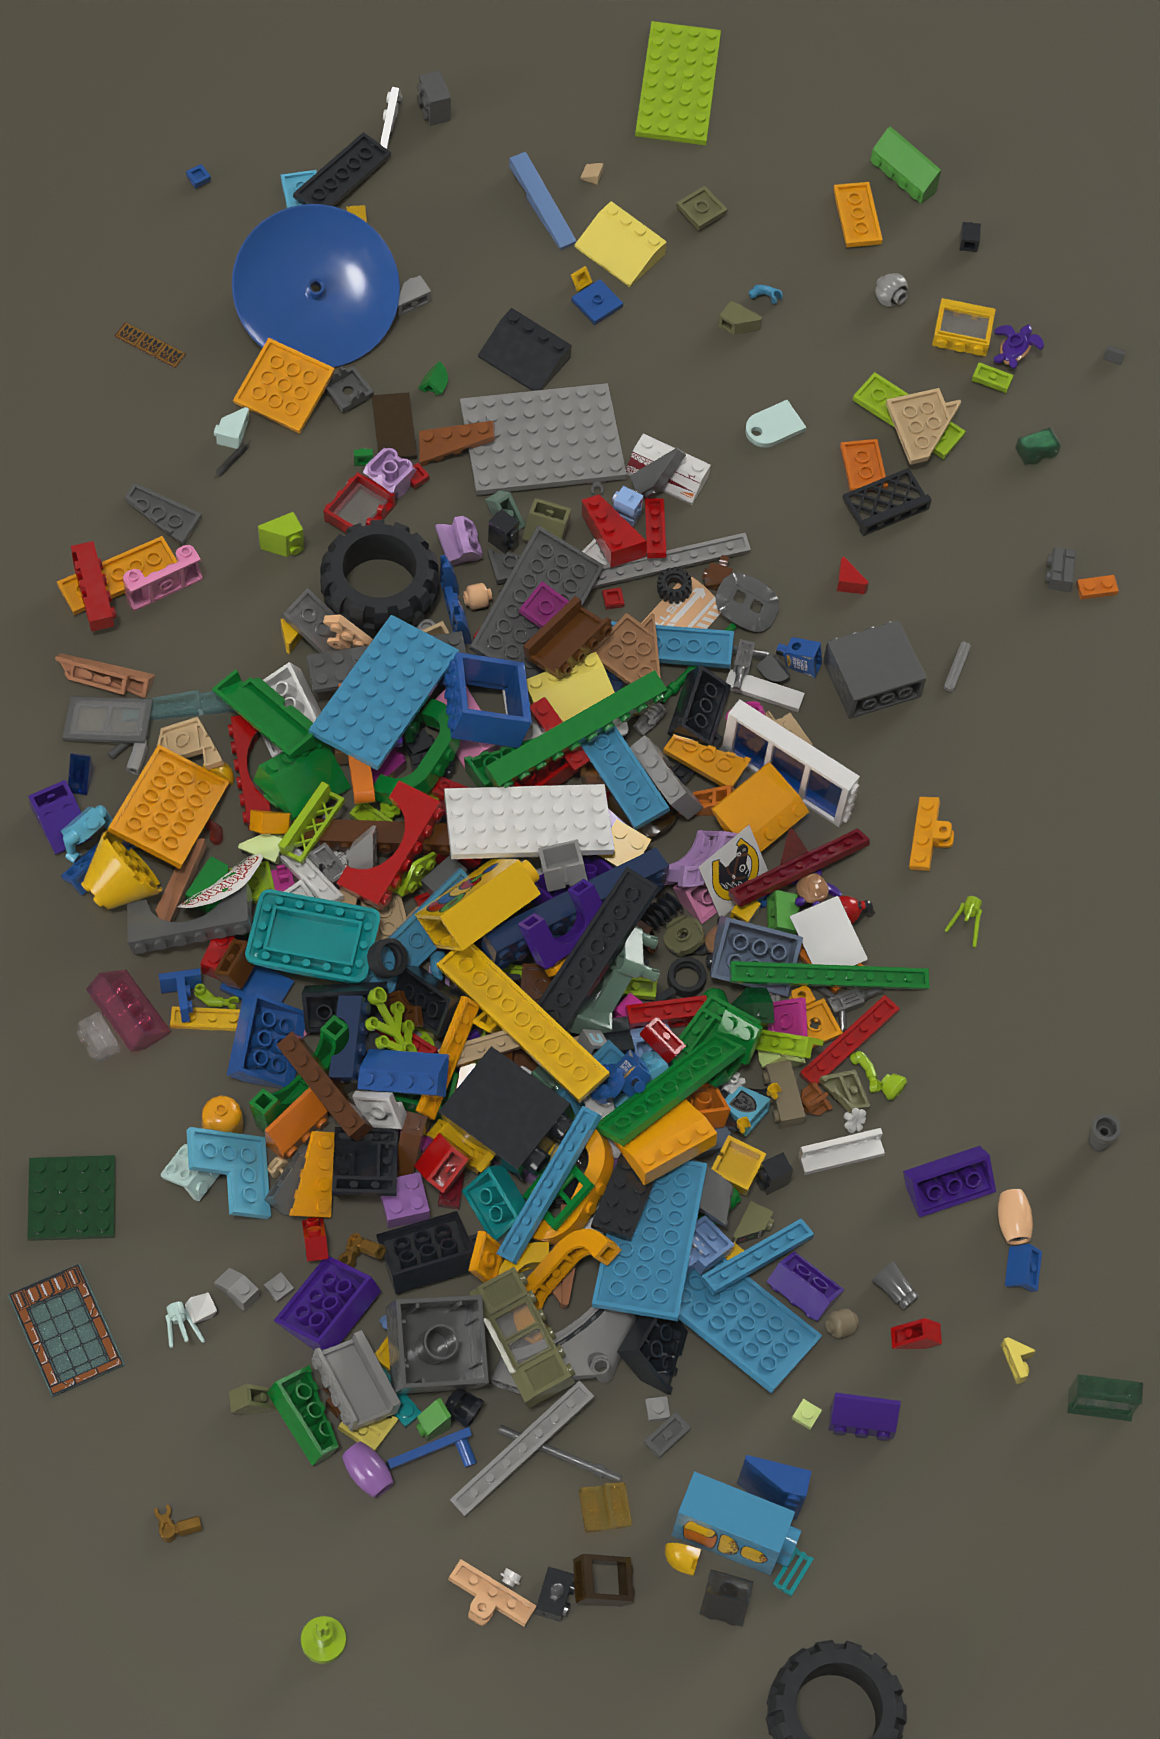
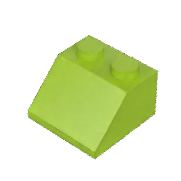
(282, 536)

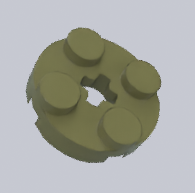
(688, 944)

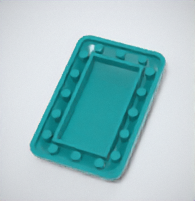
(312, 936)

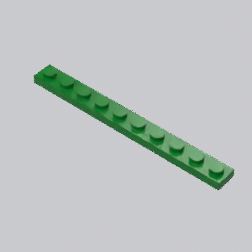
(829, 975)

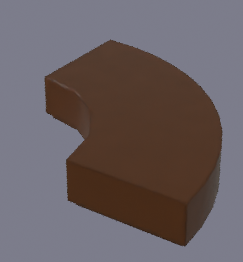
(411, 1012)

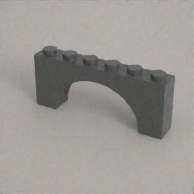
(151, 933)

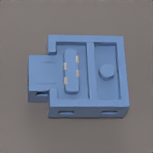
(708, 1246)

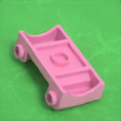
(145, 590)

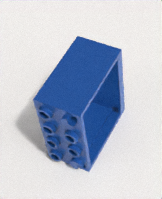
(483, 725)

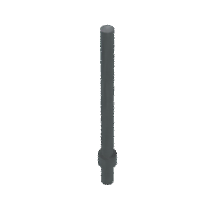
(599, 1470)

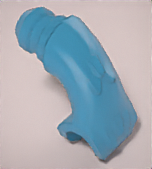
(766, 290)
(435, 957)

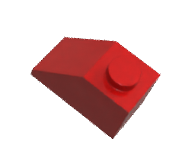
(916, 1334)

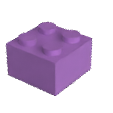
(409, 1203)

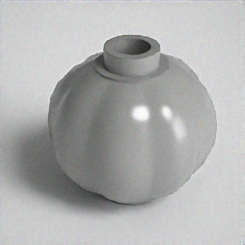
(892, 287)

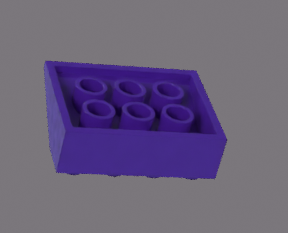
(328, 1304)

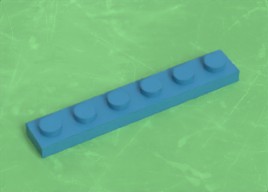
(757, 1256)

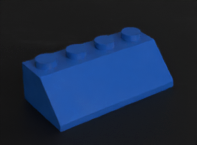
(404, 1072)

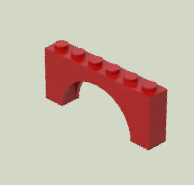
(378, 883)

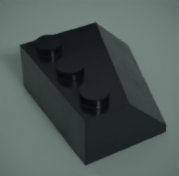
(653, 1350)

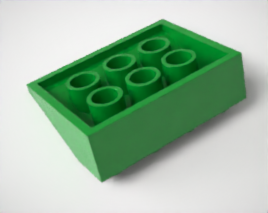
(295, 779)

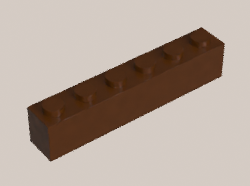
(325, 1088)

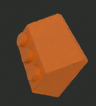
(711, 1104)
(296, 1124)

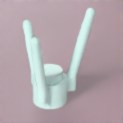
(177, 1315)

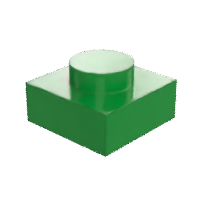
(362, 456)

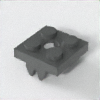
(348, 378)

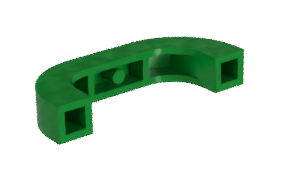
(433, 763)

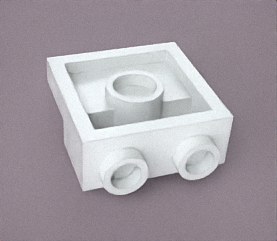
(380, 1109)

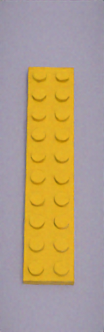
(524, 1021)

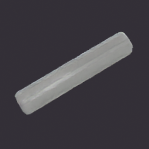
(957, 666)

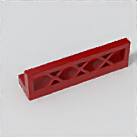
(672, 1012)

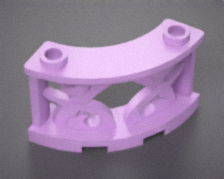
(686, 870)

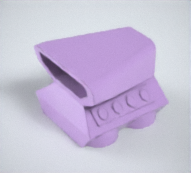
(390, 471)
(459, 540)

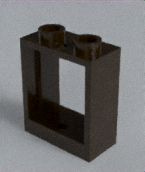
(584, 1580)

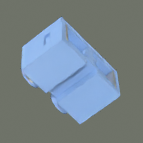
(628, 504)

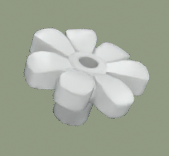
(732, 1085)
(855, 1120)

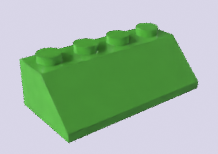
(906, 165)

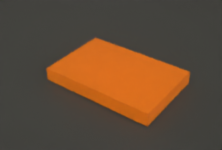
(862, 463)

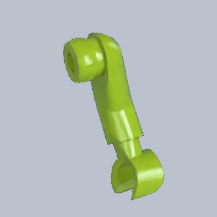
(211, 1001)
(860, 1057)

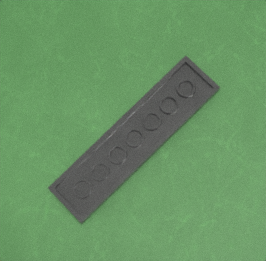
(332, 667)

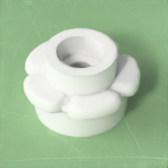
(510, 1577)

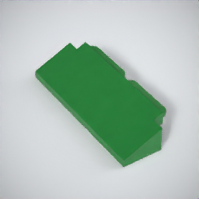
(266, 712)

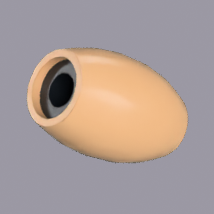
(1015, 1217)

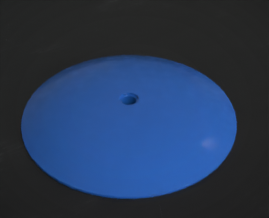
(323, 249)

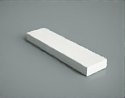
(767, 691)
(312, 877)

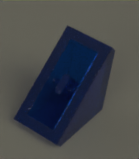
(80, 773)

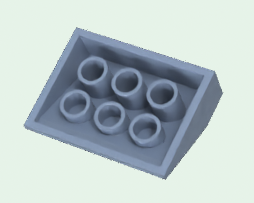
(752, 943)

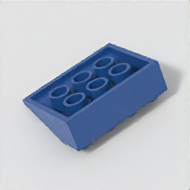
(258, 1031)
(775, 1482)

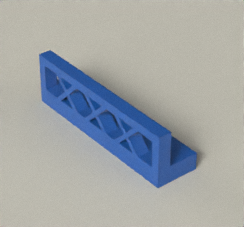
(78, 870)

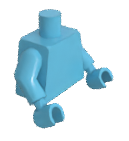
(82, 828)

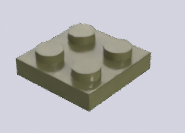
(701, 208)

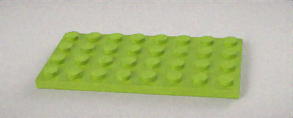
(678, 83)

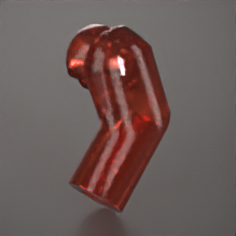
(216, 831)

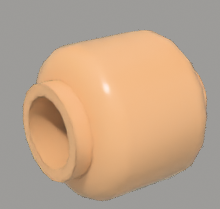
(477, 596)

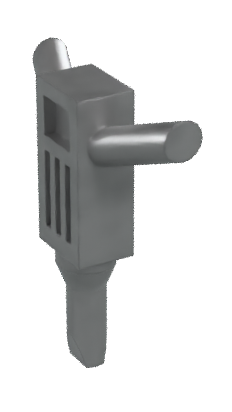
(744, 655)
(847, 1002)

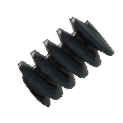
(661, 910)

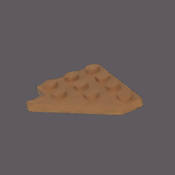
(630, 649)

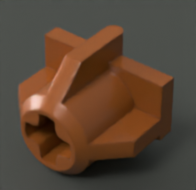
(814, 1100)

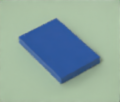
(263, 982)

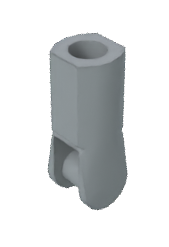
(137, 758)

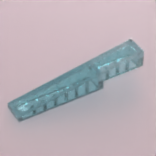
(188, 704)

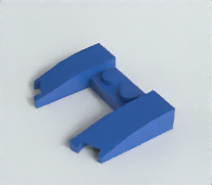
(450, 592)

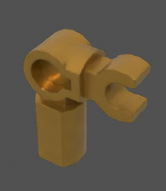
(357, 1244)
(169, 1531)

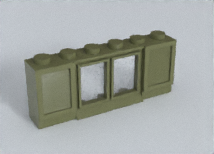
(523, 1337)

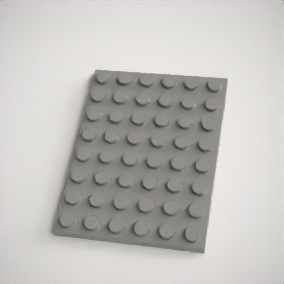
(545, 439)

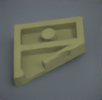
(846, 1089)

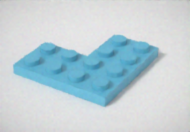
(241, 1159)

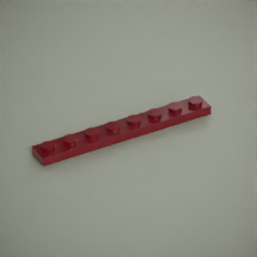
(798, 867)

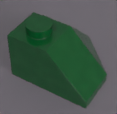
(757, 1003)

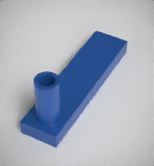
(458, 1438)

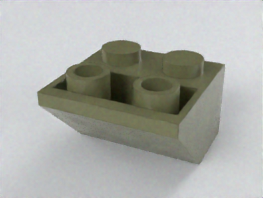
(548, 516)

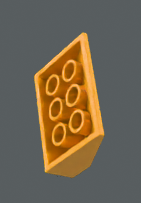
(763, 803)
(669, 1142)

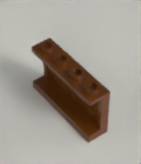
(566, 639)

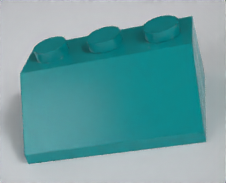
(495, 1200)

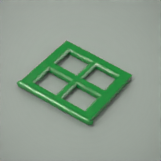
(572, 1203)

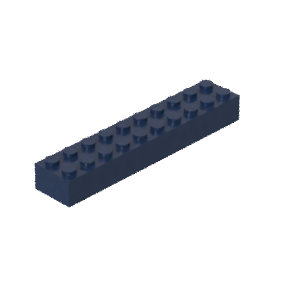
(506, 942)

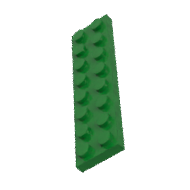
(669, 1089)

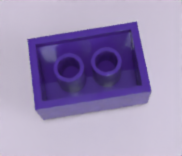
(805, 1286)
(863, 1416)

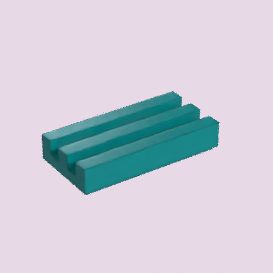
(802, 1556)

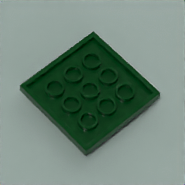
(71, 1198)

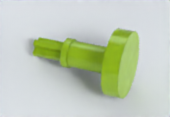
(323, 1639)

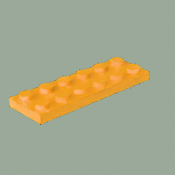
(147, 558)

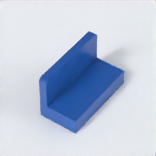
(1023, 1267)

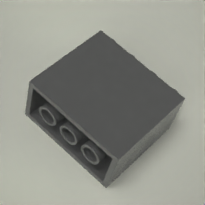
(874, 669)

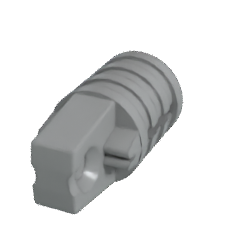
(649, 718)

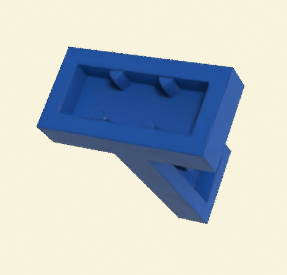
(182, 982)

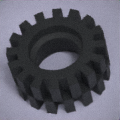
(674, 576)

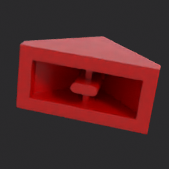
(850, 579)

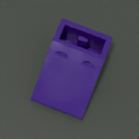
(54, 810)

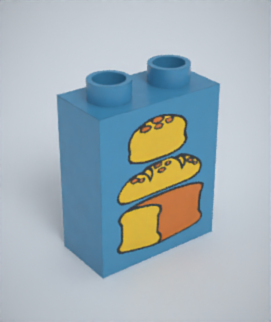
(736, 1524)

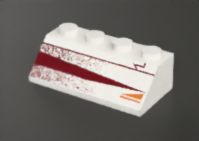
(686, 479)

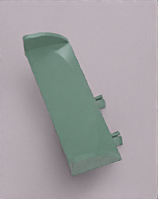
(627, 964)

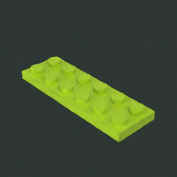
(874, 396)

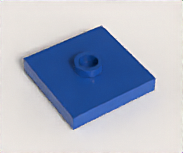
(597, 302)

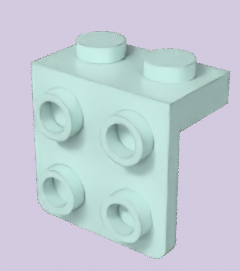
(193, 1181)

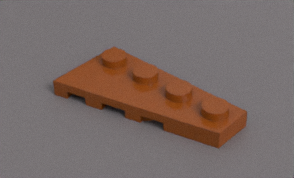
(453, 439)

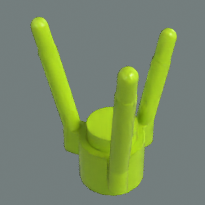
(971, 908)

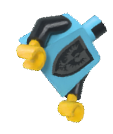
(748, 1106)

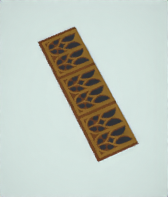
(150, 345)

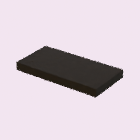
(394, 424)

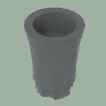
(1104, 1130)
(896, 1285)

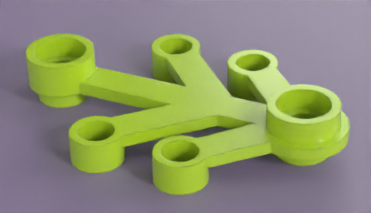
(393, 1025)

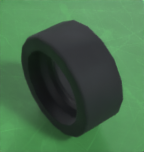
(399, 953)
(687, 962)

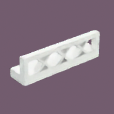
(841, 1151)

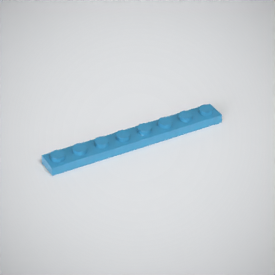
(549, 1185)

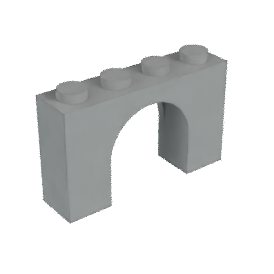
(657, 767)

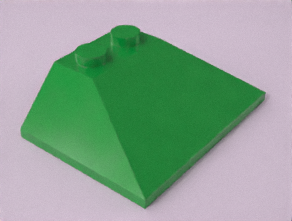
(703, 1026)

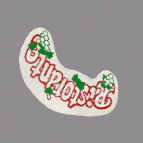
(227, 884)

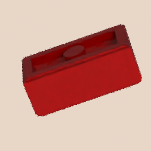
(662, 1039)

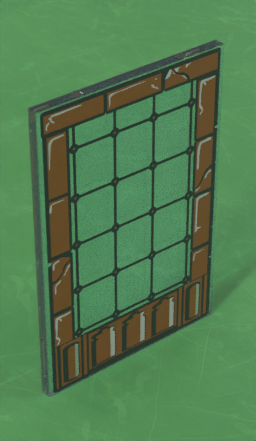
(66, 1330)

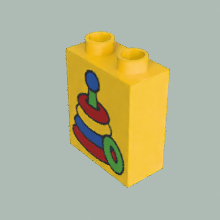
(479, 903)

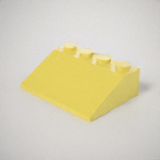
(621, 244)
(576, 691)

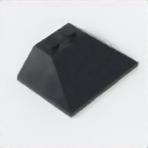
(365, 1165)

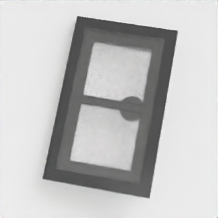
(107, 719)

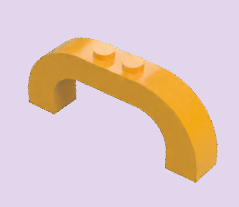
(599, 1172)
(565, 1256)

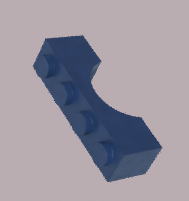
(346, 1064)

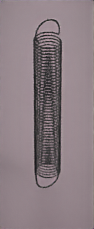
(233, 458)

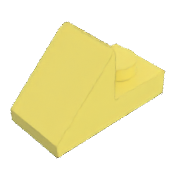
(1015, 1353)

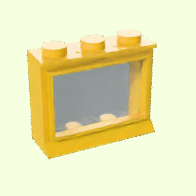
(963, 327)

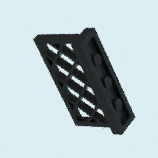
(897, 512)

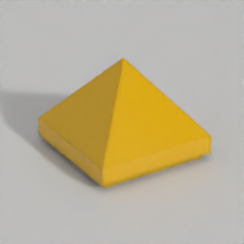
(581, 278)

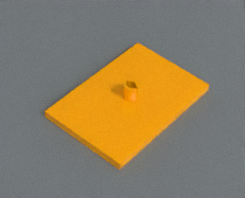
(168, 806)

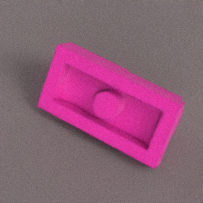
(282, 878)

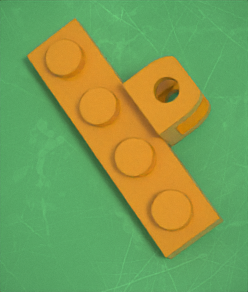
(929, 834)

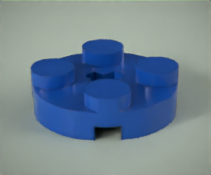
(611, 1086)

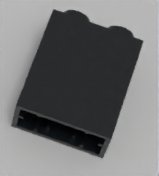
(508, 1114)

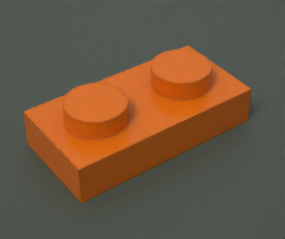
(1097, 587)

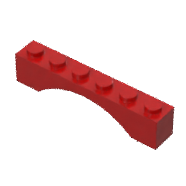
(245, 738)

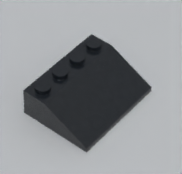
(525, 351)
(426, 1252)

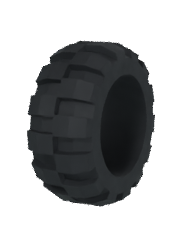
(379, 542)
(839, 1660)

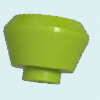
(893, 1085)

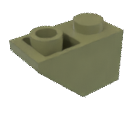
(738, 319)

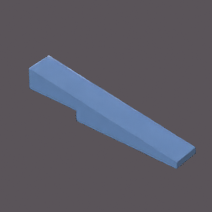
(541, 200)

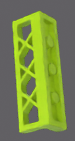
(306, 818)
(787, 1043)

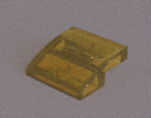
(605, 1507)

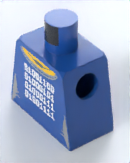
(802, 656)
(635, 1073)

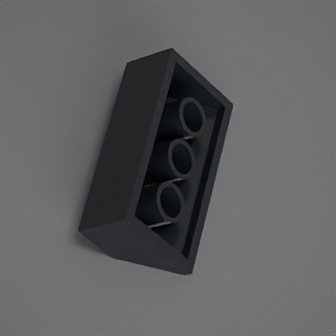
(699, 706)
(433, 995)
(322, 1000)

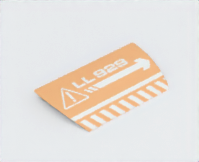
(695, 612)

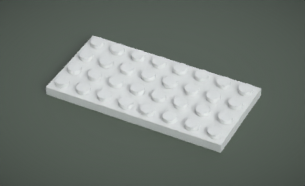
(525, 818)

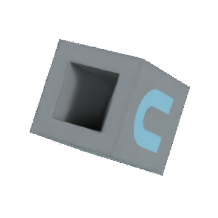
(591, 1040)

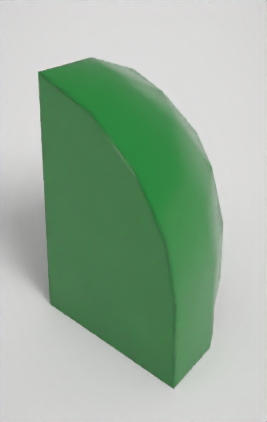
(435, 379)

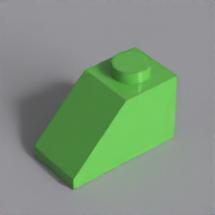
(433, 1420)

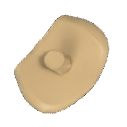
(277, 1166)

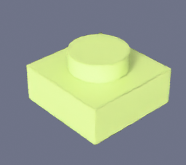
(806, 1414)

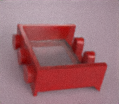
(359, 503)

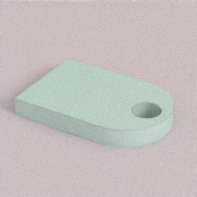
(775, 425)

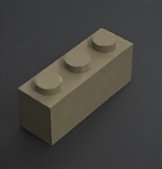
(788, 1106)

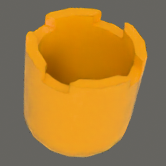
(223, 1115)

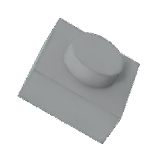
(279, 1287)
(657, 1409)

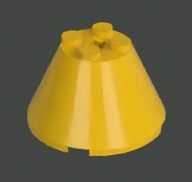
(118, 874)

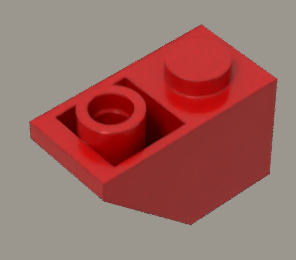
(315, 1239)

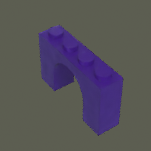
(549, 949)

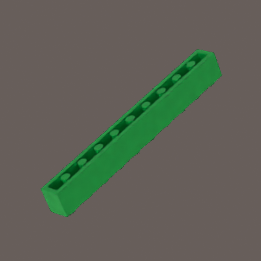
(576, 730)

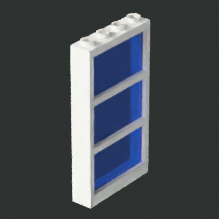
(817, 778)

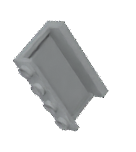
(356, 1382)

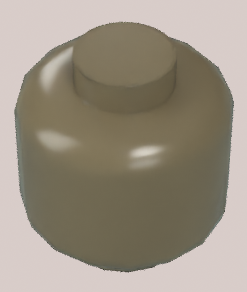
(842, 1323)

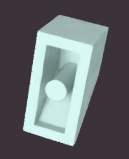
(232, 428)

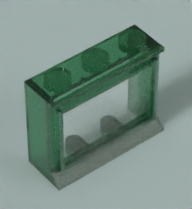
(1104, 1397)

